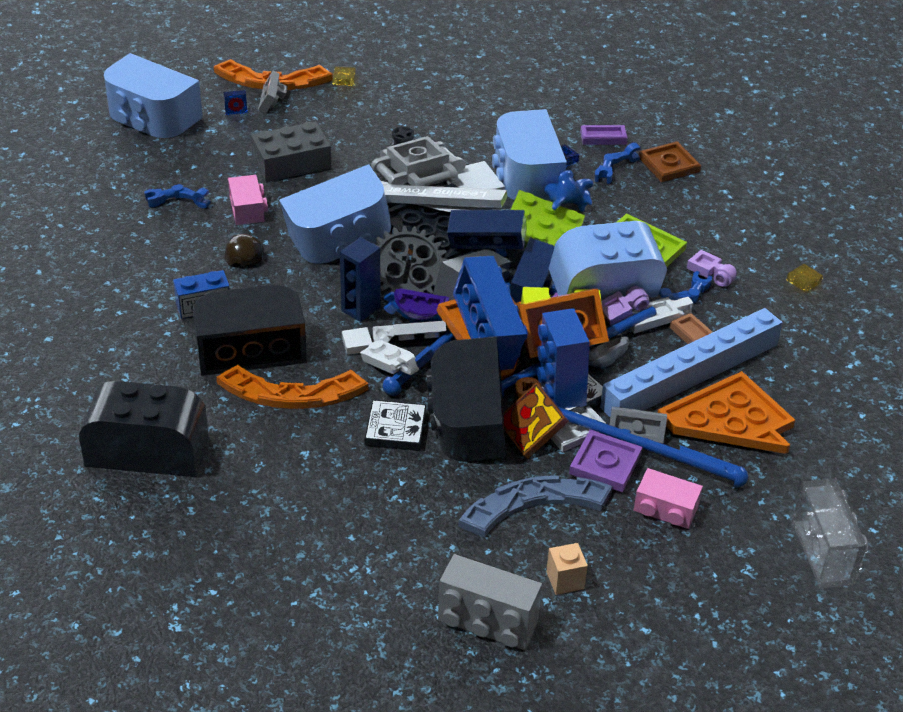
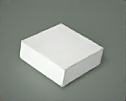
(356, 340)

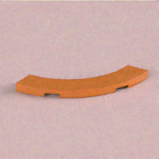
(247, 77)
(291, 395)

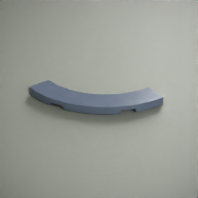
(532, 492)

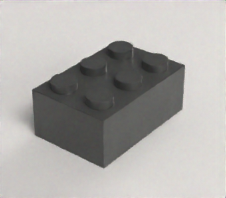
(291, 151)

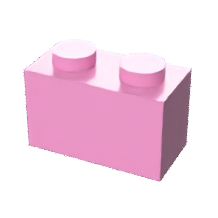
(247, 199)
(667, 498)

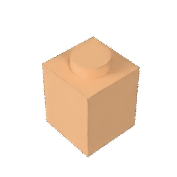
(566, 568)

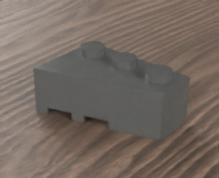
(450, 270)

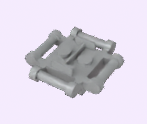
(418, 163)

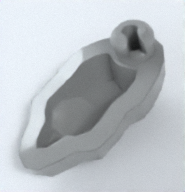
(607, 352)

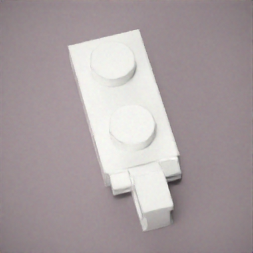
(666, 310)
(407, 331)
(389, 357)

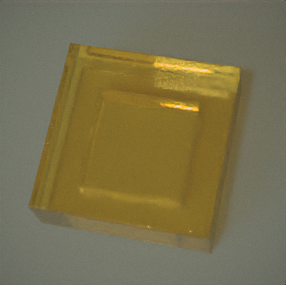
(344, 76)
(804, 277)

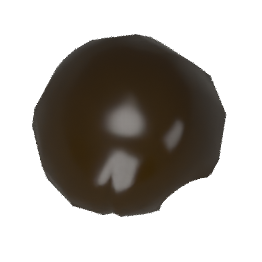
(243, 250)

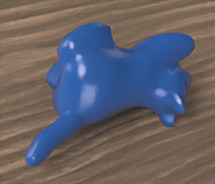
(569, 191)

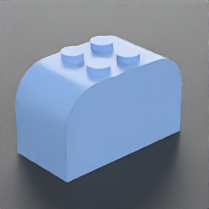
(152, 97)
(527, 153)
(337, 214)
(608, 259)

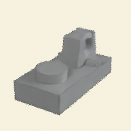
(271, 92)
(640, 423)

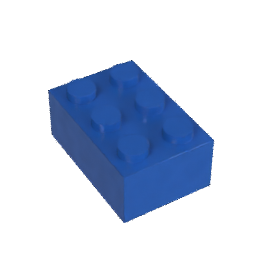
(563, 358)

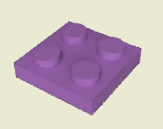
(606, 460)

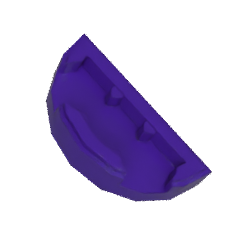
(418, 304)

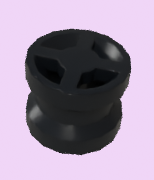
(402, 134)

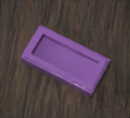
(603, 135)

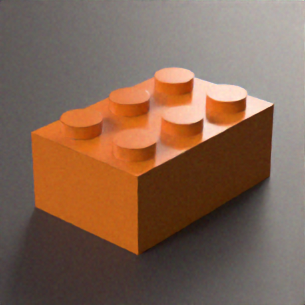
(587, 307)

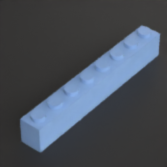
(692, 363)

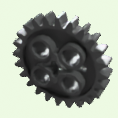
(425, 268)

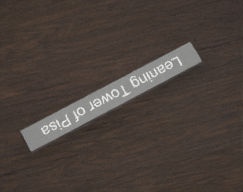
(445, 196)

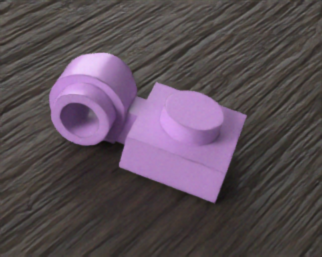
(709, 264)
(618, 307)

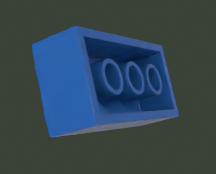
(488, 307)

